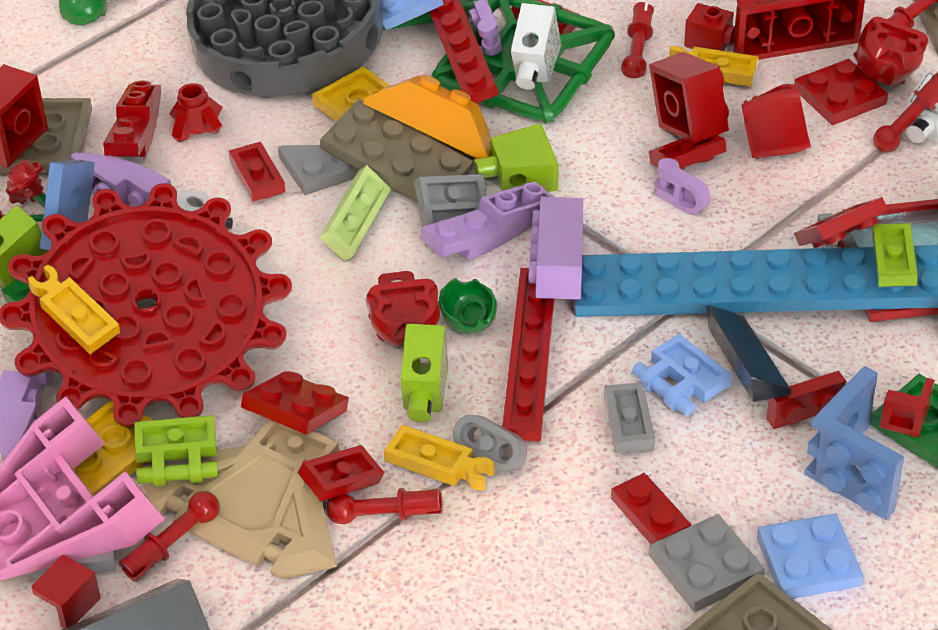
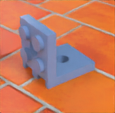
(68, 192)
(843, 446)

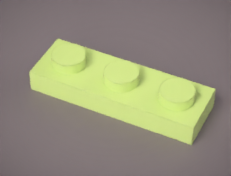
(355, 213)

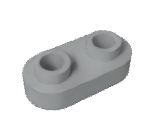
(492, 442)

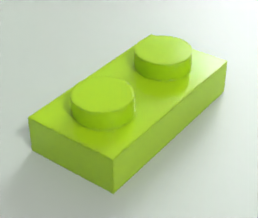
(894, 255)

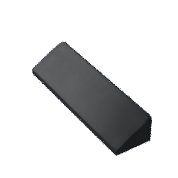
(746, 355)

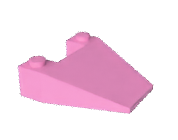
(50, 508)

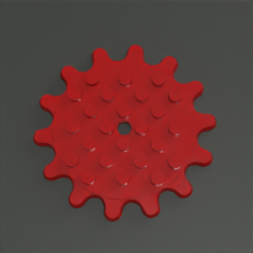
(168, 353)

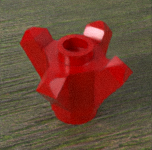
(194, 113)

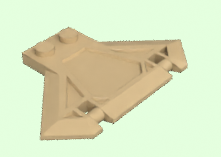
(261, 502)

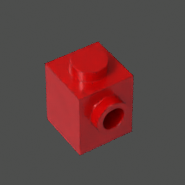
(709, 28)

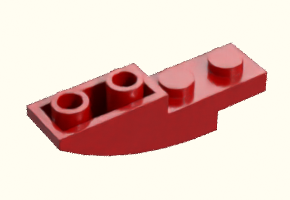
(135, 121)

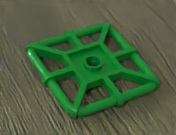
(502, 63)

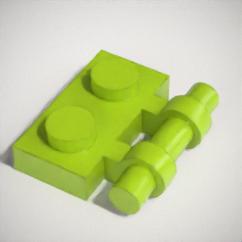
(173, 440)

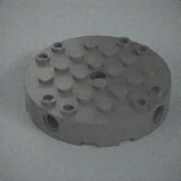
(282, 44)

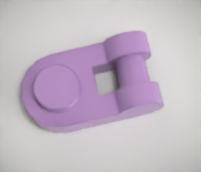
(487, 27)
(680, 187)

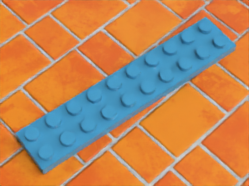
(748, 282)

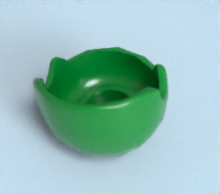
(82, 11)
(467, 306)

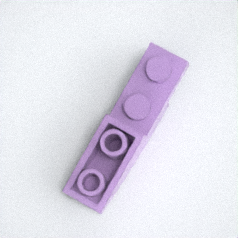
(126, 178)
(495, 222)
(19, 406)

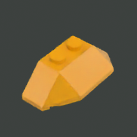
(435, 112)

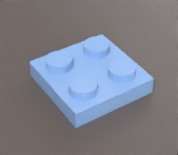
(810, 556)

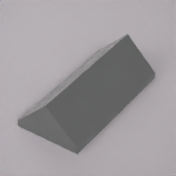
(162, 608)

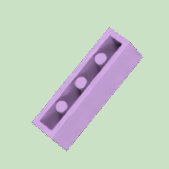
(557, 248)

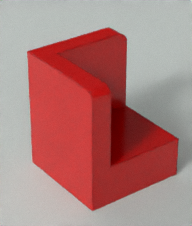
(907, 412)
(69, 589)

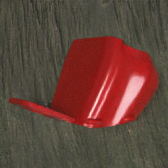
(889, 51)
(776, 122)
(401, 303)

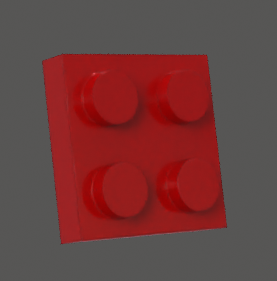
(840, 91)
(838, 225)
(295, 402)

